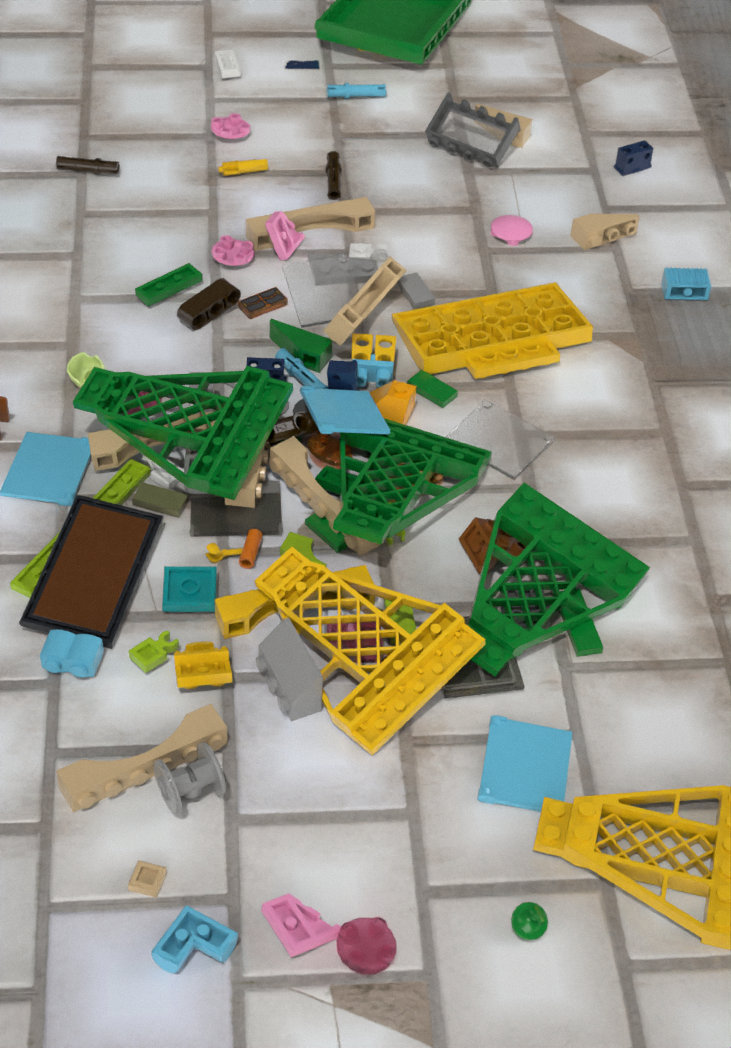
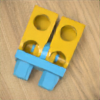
(376, 366)

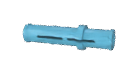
(356, 90)
(296, 368)

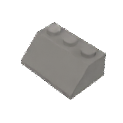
(290, 672)

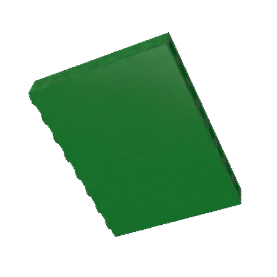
(391, 27)

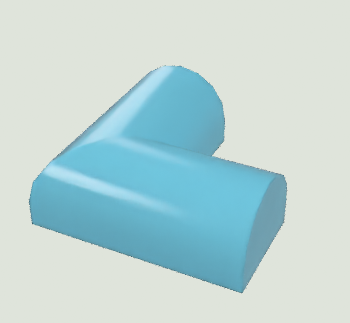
(193, 931)

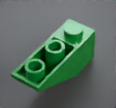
(307, 346)

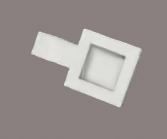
(366, 252)
(160, 475)

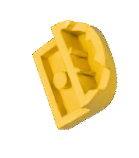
(202, 665)

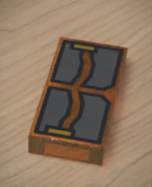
(262, 302)

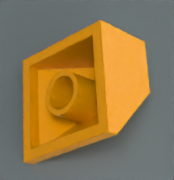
(395, 400)

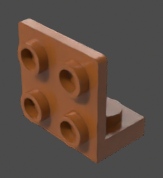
(476, 540)

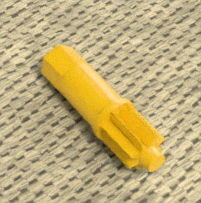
(246, 166)

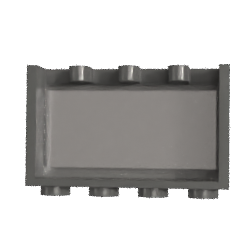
(471, 131)

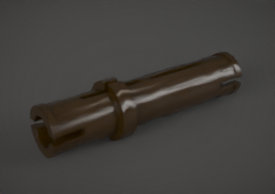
(89, 165)
(333, 183)

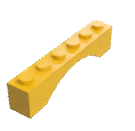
(244, 611)

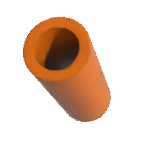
(250, 548)

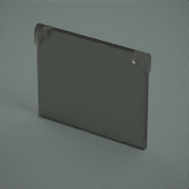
(214, 518)

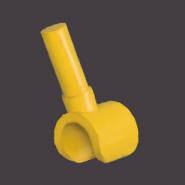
(216, 555)

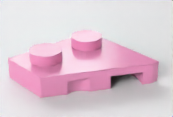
(283, 234)
(297, 925)

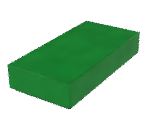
(433, 388)
(322, 529)

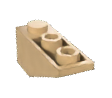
(599, 229)

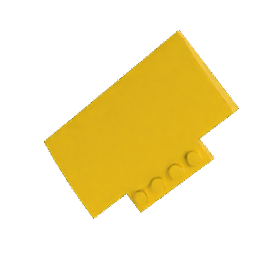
(494, 331)

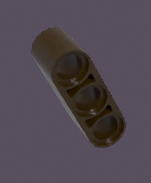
(208, 304)

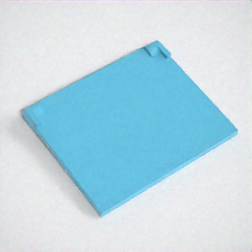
(344, 411)
(47, 468)
(524, 764)

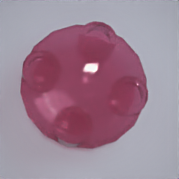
(366, 945)

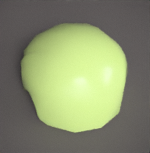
(81, 366)

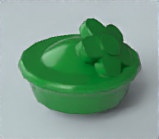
(529, 921)

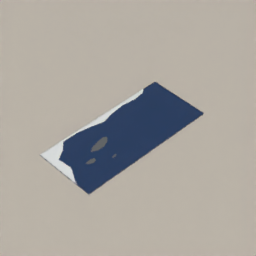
(301, 64)

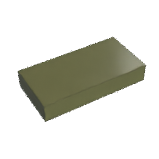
(160, 499)

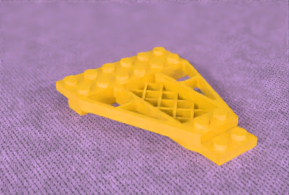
(404, 678)
(572, 832)

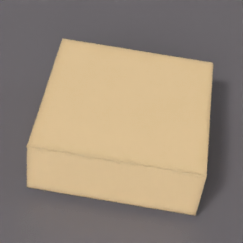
(147, 878)

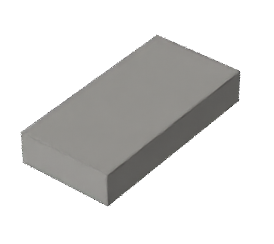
(416, 290)

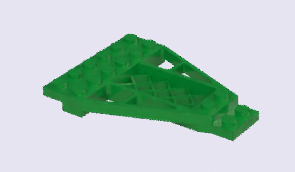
(224, 450)
(371, 515)
(559, 540)

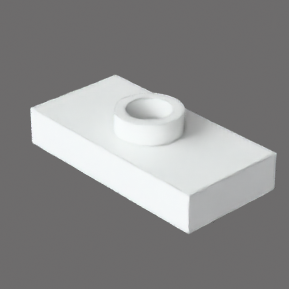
(227, 63)

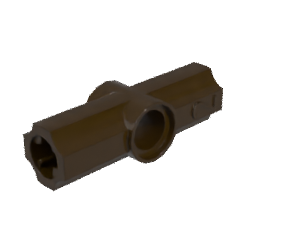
(296, 425)

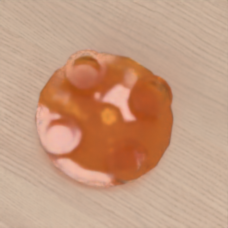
(326, 448)

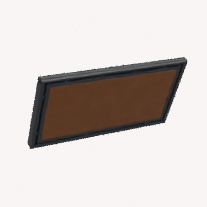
(93, 570)

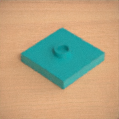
(189, 589)

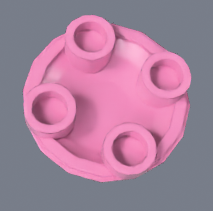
(230, 127)
(511, 229)
(233, 251)

